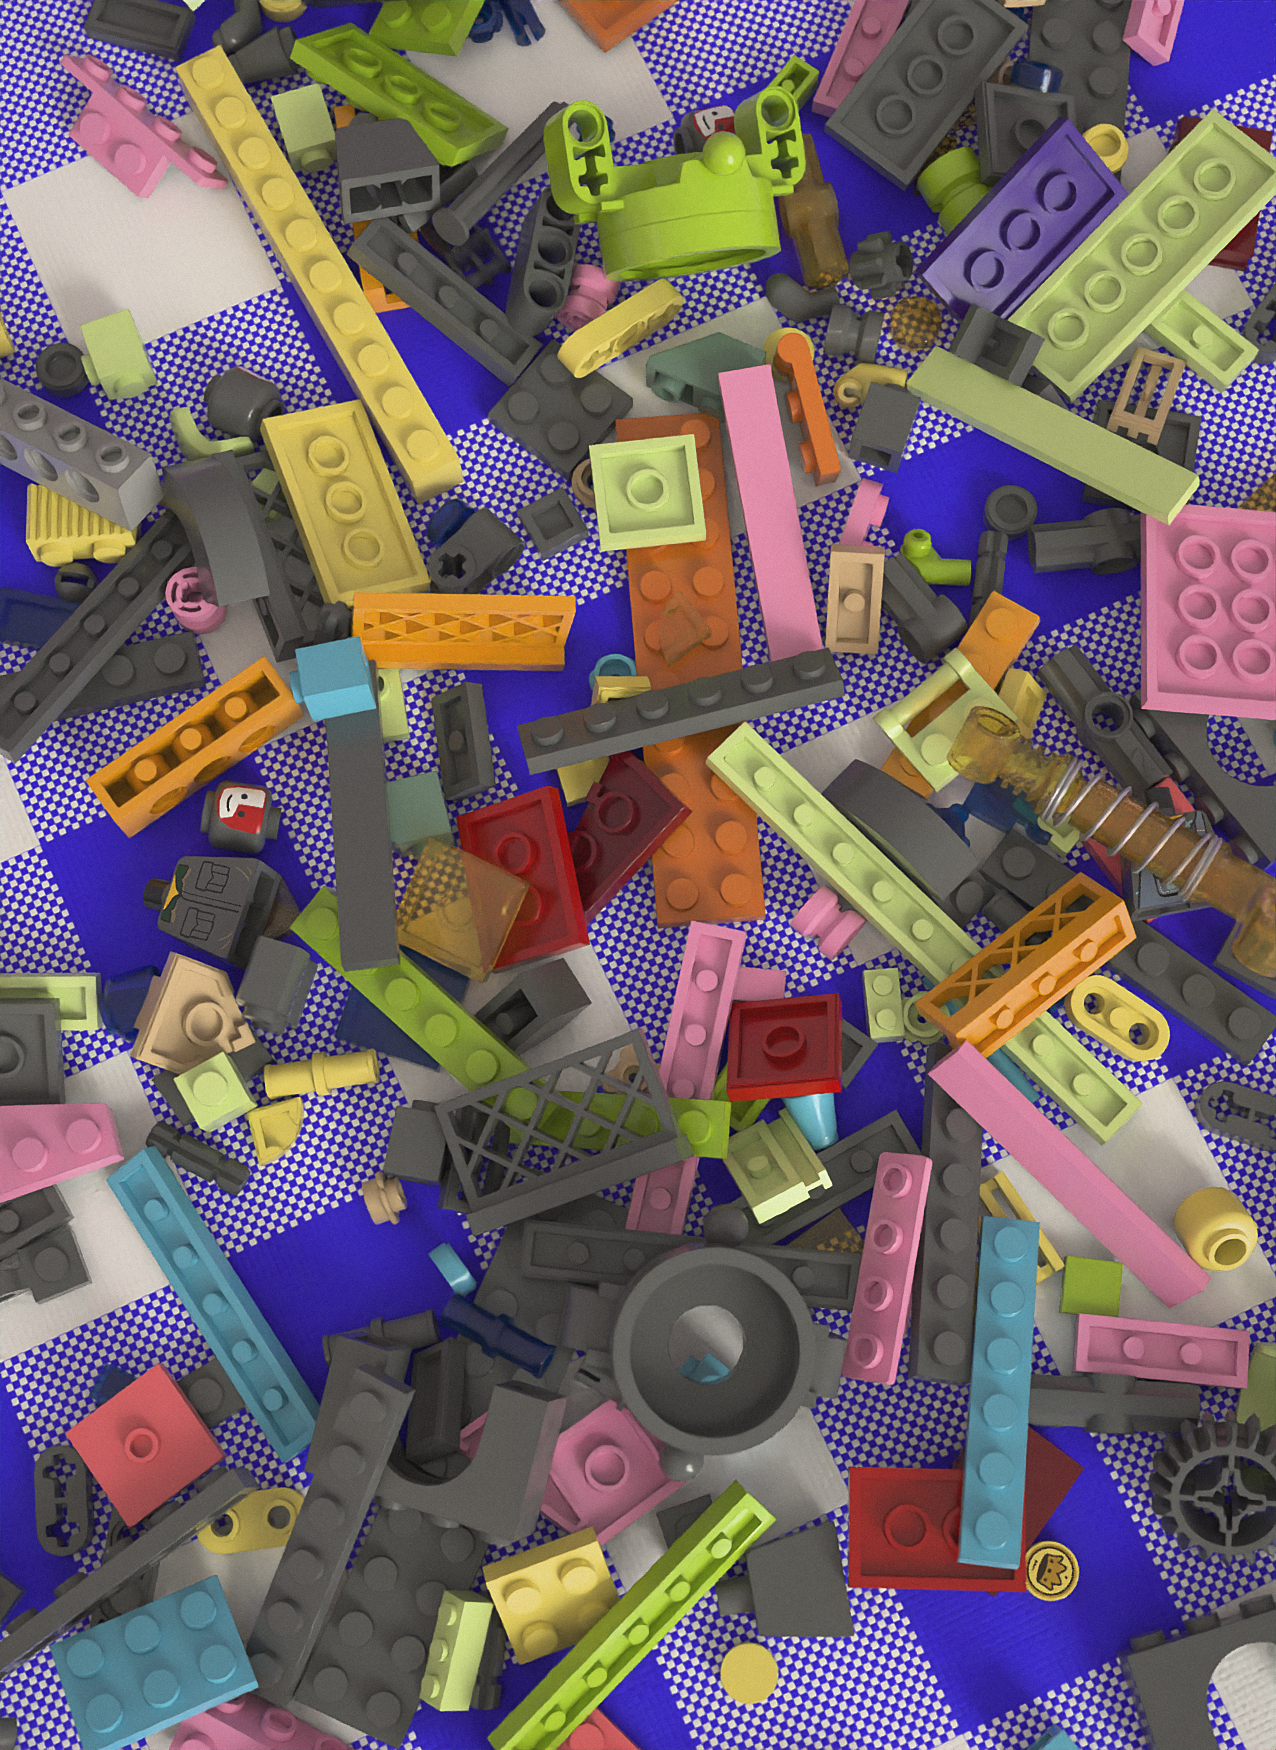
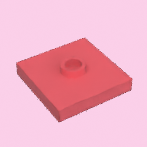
(146, 1445)

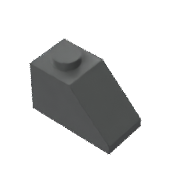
(535, 1006)

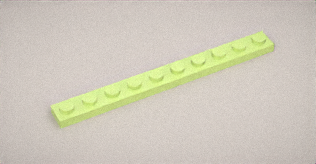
(912, 922)

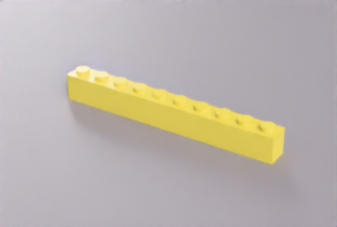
(320, 276)

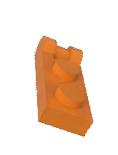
(807, 407)

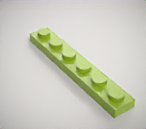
(427, 1015)
(635, 1623)

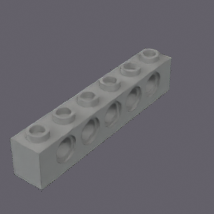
(76, 458)

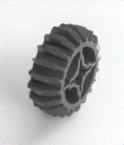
(1177, 1484)

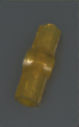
(813, 223)

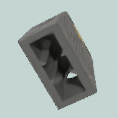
(215, 905)

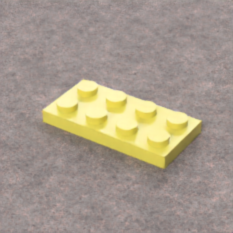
(344, 502)

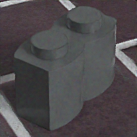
(276, 985)

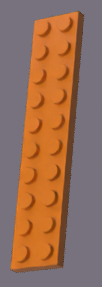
(713, 859)

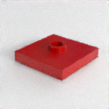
(785, 1047)

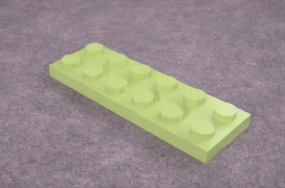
(1146, 253)

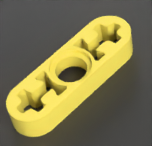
(620, 328)

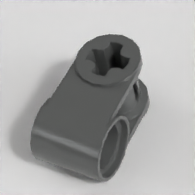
(478, 552)

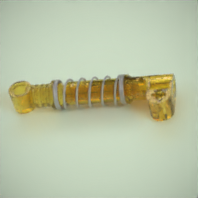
(1194, 863)

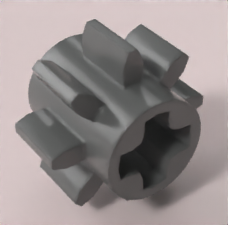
(881, 265)

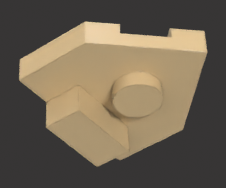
(189, 1017)

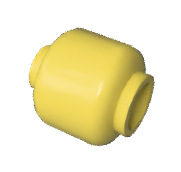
(1215, 1229)

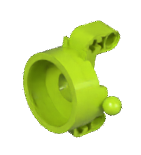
(680, 209)

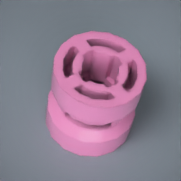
(588, 296)
(197, 613)
(823, 918)

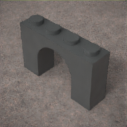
(1239, 809)
(501, 1485)
(1173, 1672)

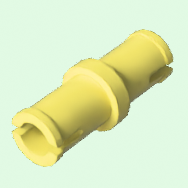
(321, 1074)

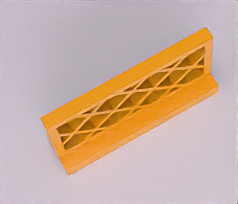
(463, 630)

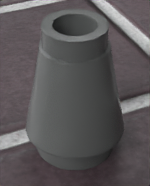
(266, 56)

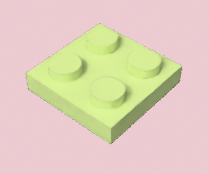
(647, 492)

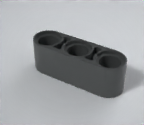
(542, 266)

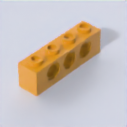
(195, 747)

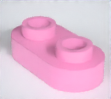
(866, 510)

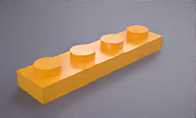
(992, 649)

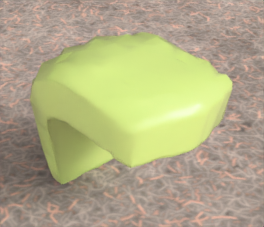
(196, 446)

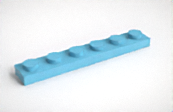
(217, 1302)
(999, 1394)

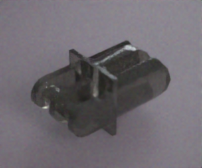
(469, 255)

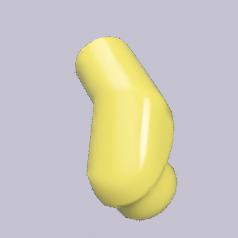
(853, 386)

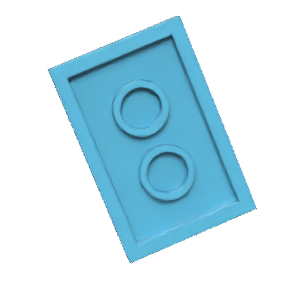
(153, 1667)

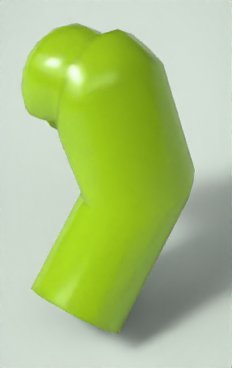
(930, 565)

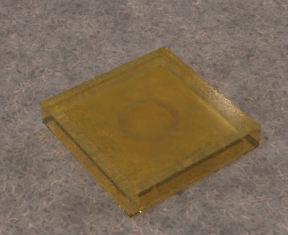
(459, 909)

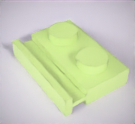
(774, 1166)

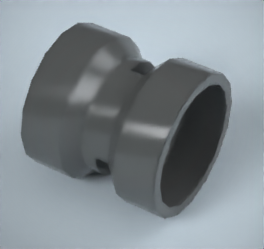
(853, 333)

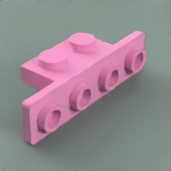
(130, 138)
(887, 1268)
(251, 1725)

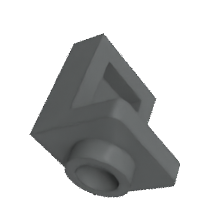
(996, 345)

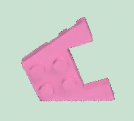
(600, 1472)

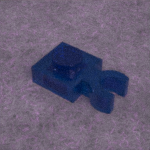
(1003, 809)

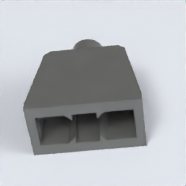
(384, 169)
(792, 1586)

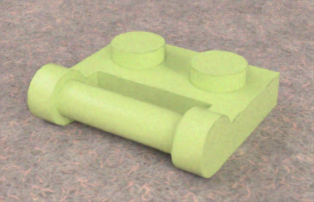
(930, 746)

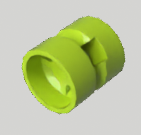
(953, 186)

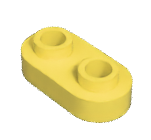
(1114, 1017)
(253, 1523)

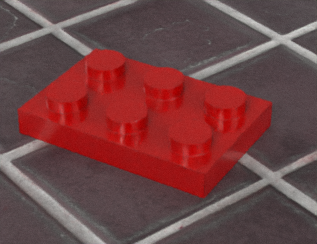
(531, 842)
(908, 1533)

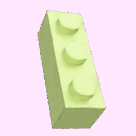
(456, 1650)

